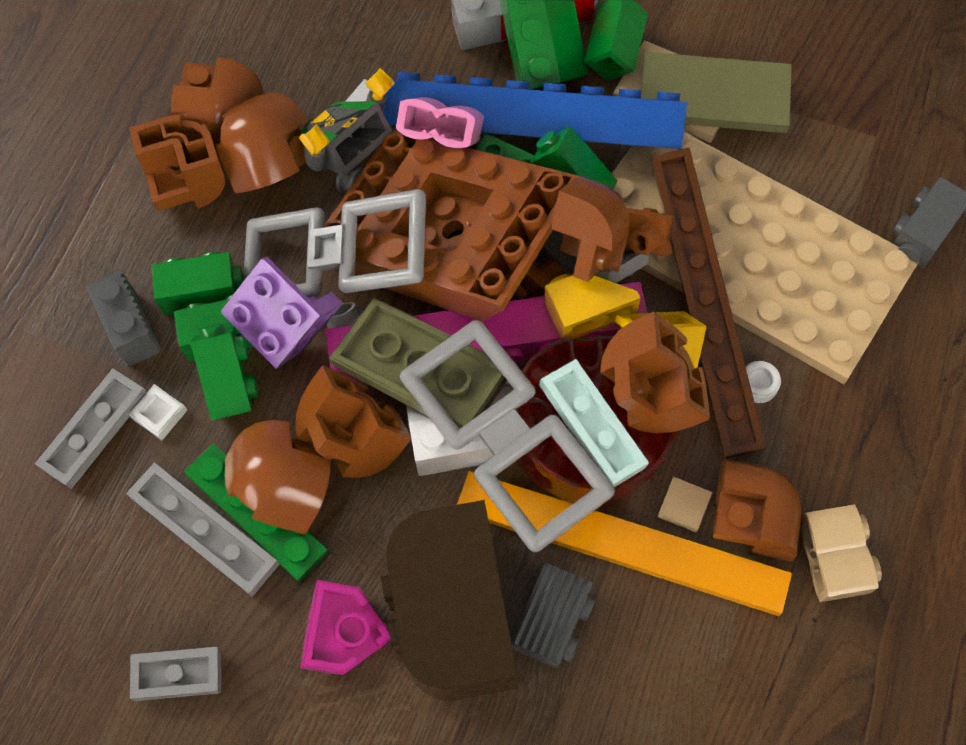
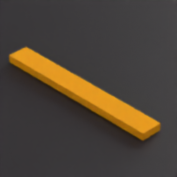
(647, 550)

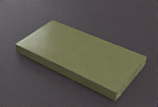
(723, 90)
(390, 340)

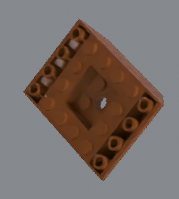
(494, 199)

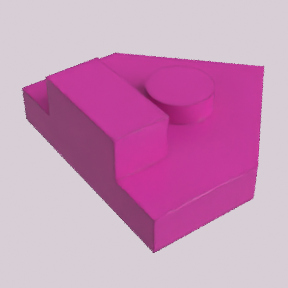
(340, 629)

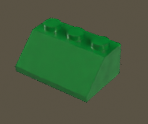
(544, 40)

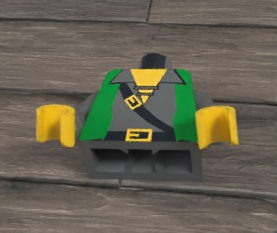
(348, 130)

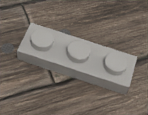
(91, 429)

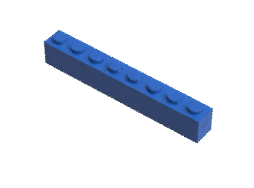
(533, 113)

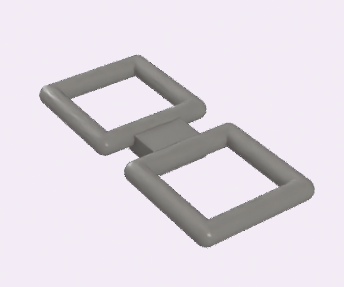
(336, 245)
(507, 435)

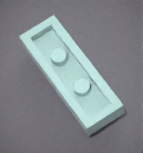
(593, 422)

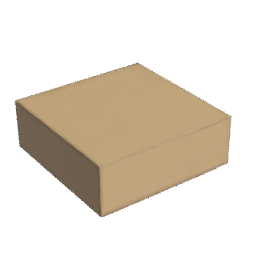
(684, 504)

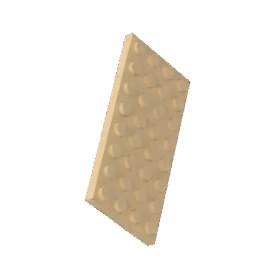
(785, 260)

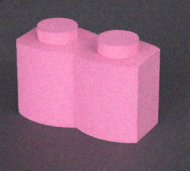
(430, 118)

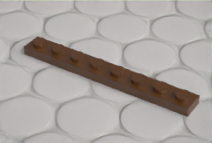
(708, 303)

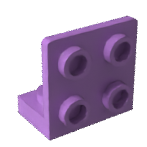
(277, 313)

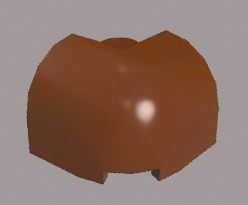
(211, 91)
(261, 141)
(178, 161)
(593, 226)
(655, 376)
(349, 424)
(277, 476)
(757, 510)

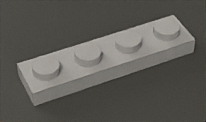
(203, 529)

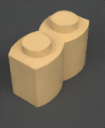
(839, 553)

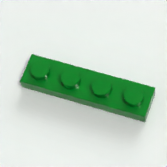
(294, 551)

